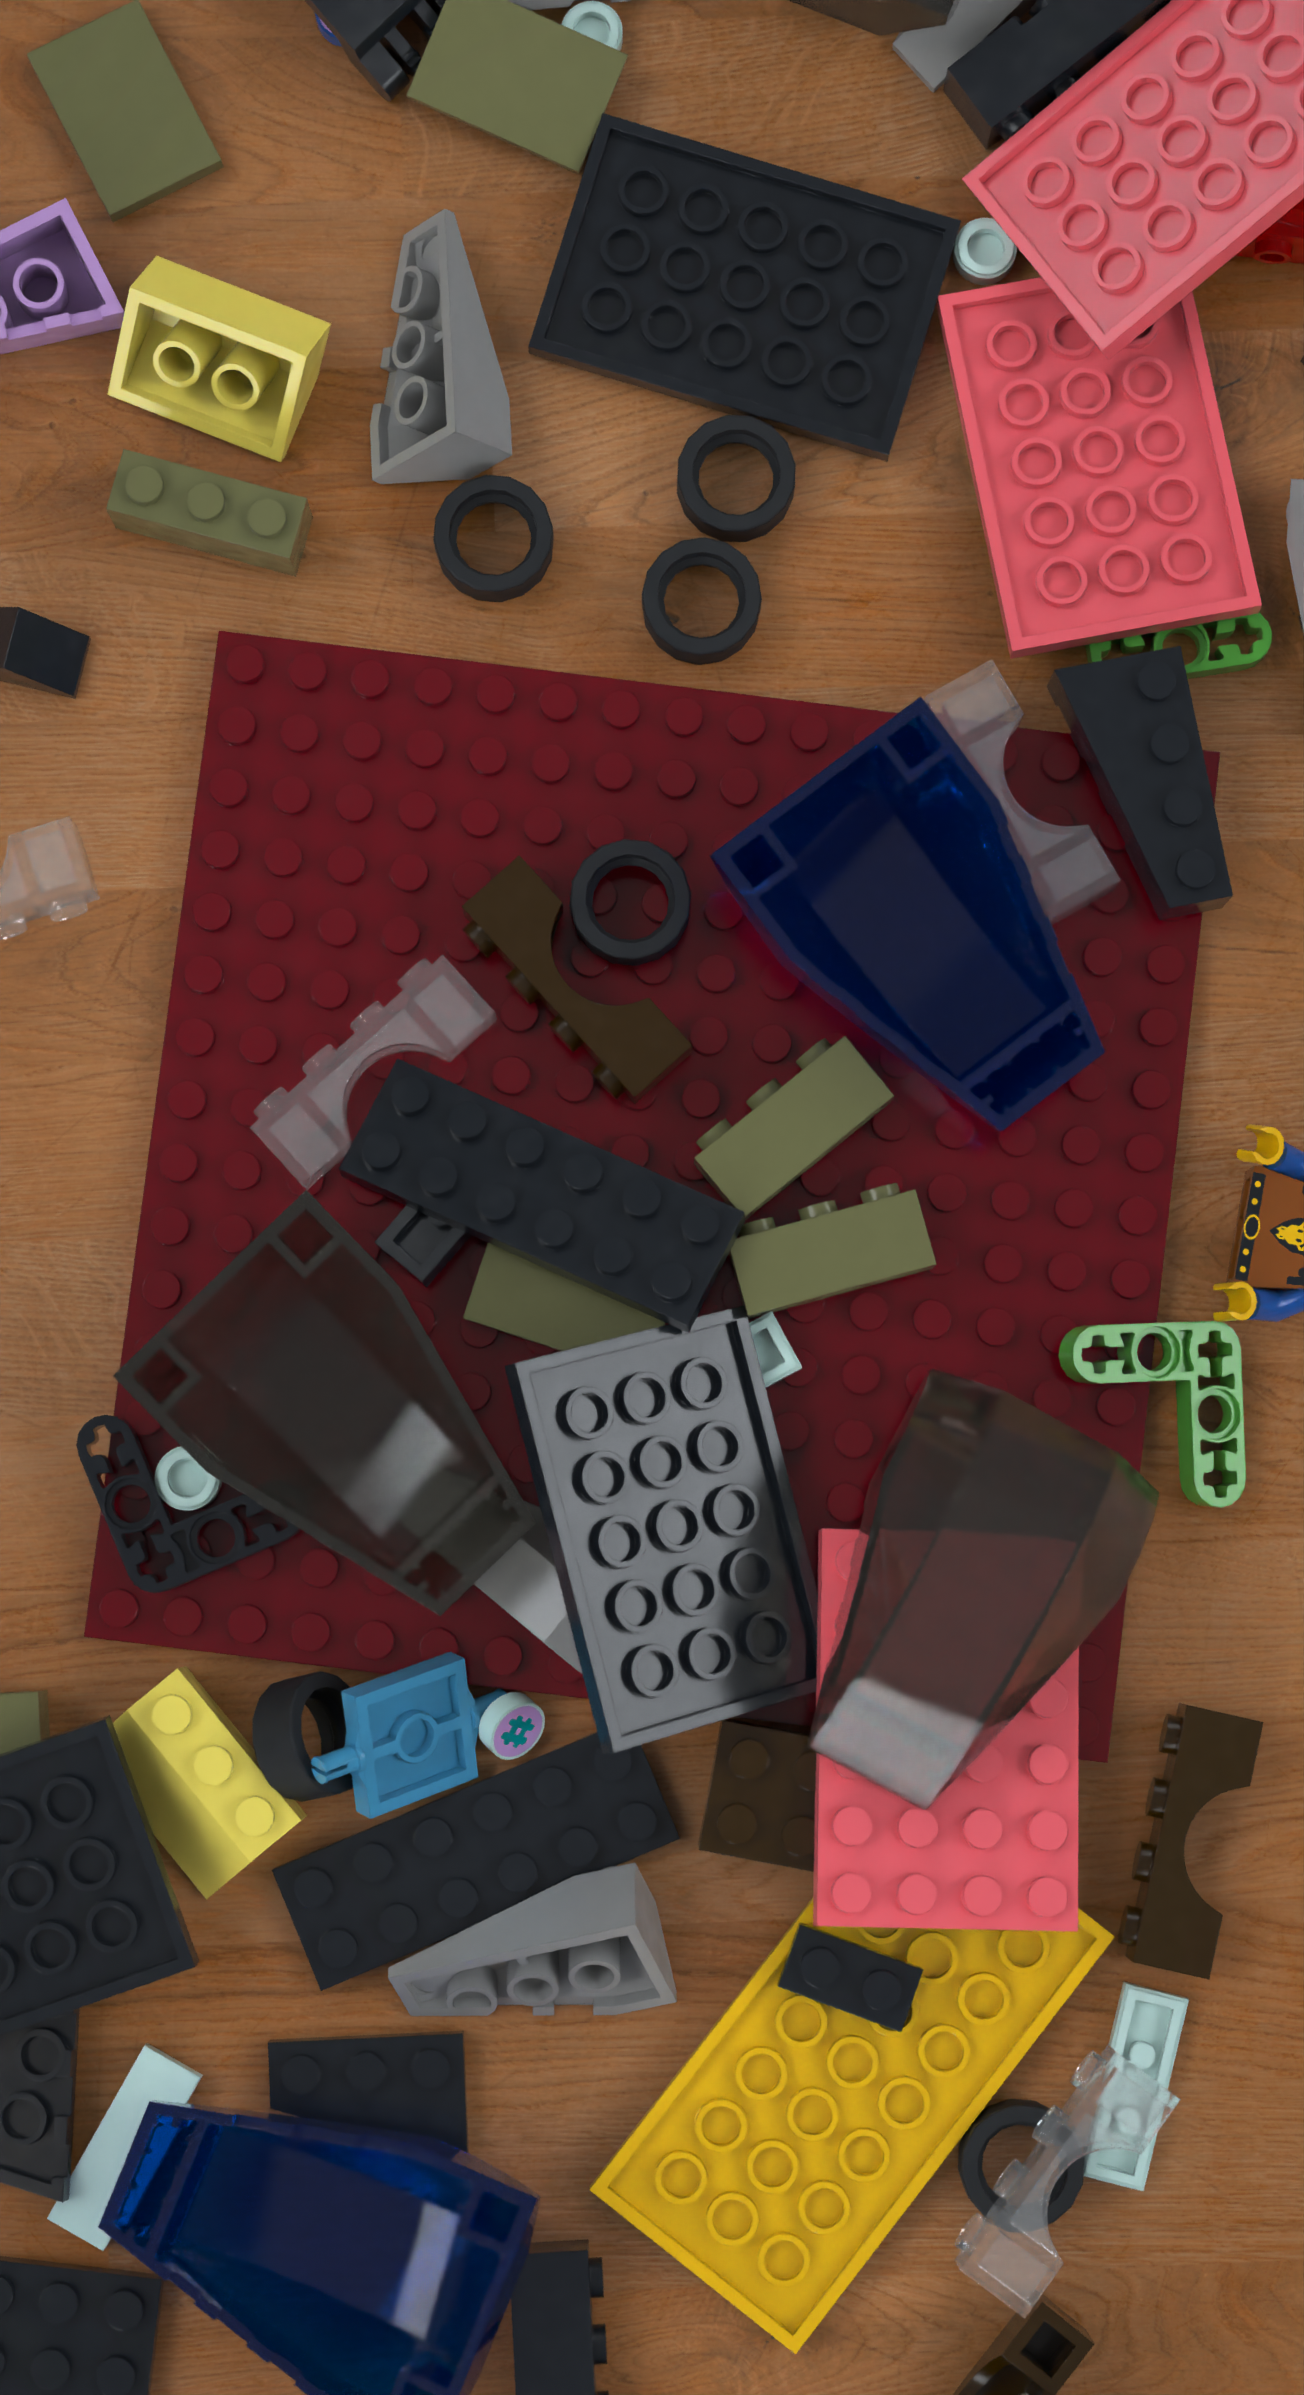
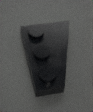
(375, 2081)

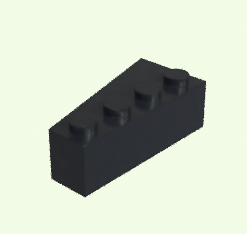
(1033, 63)
(1146, 755)

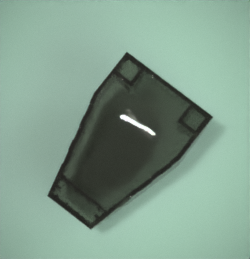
(333, 1410)
(971, 1581)

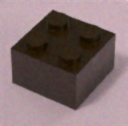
(761, 1796)

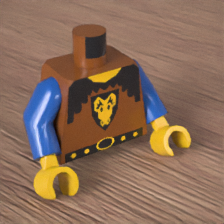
(1268, 1238)

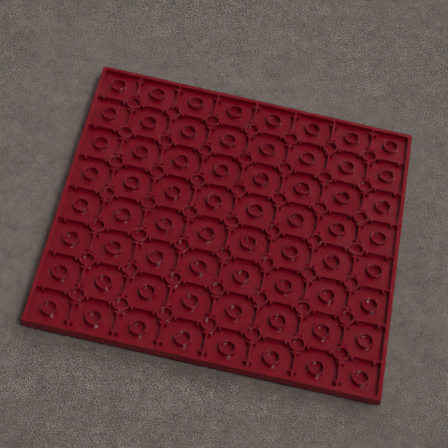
(334, 851)

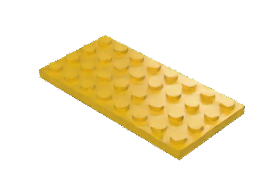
(816, 2129)

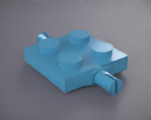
(408, 1735)

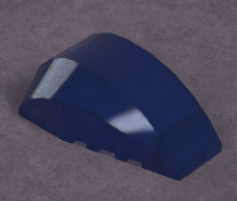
(917, 918)
(328, 2243)

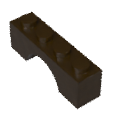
(629, 1042)
(1205, 1758)
(1030, 2354)

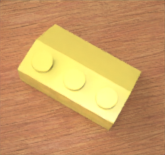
(217, 357)
(201, 1782)

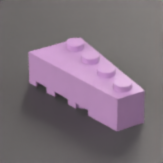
(52, 282)

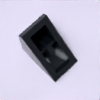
(40, 652)

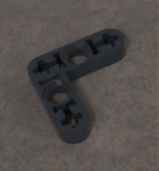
(178, 1538)

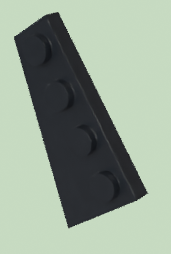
(39, 2105)

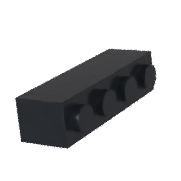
(554, 2320)

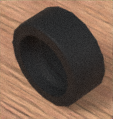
(736, 430)
(500, 491)
(696, 553)
(639, 854)
(279, 1737)
(985, 2127)

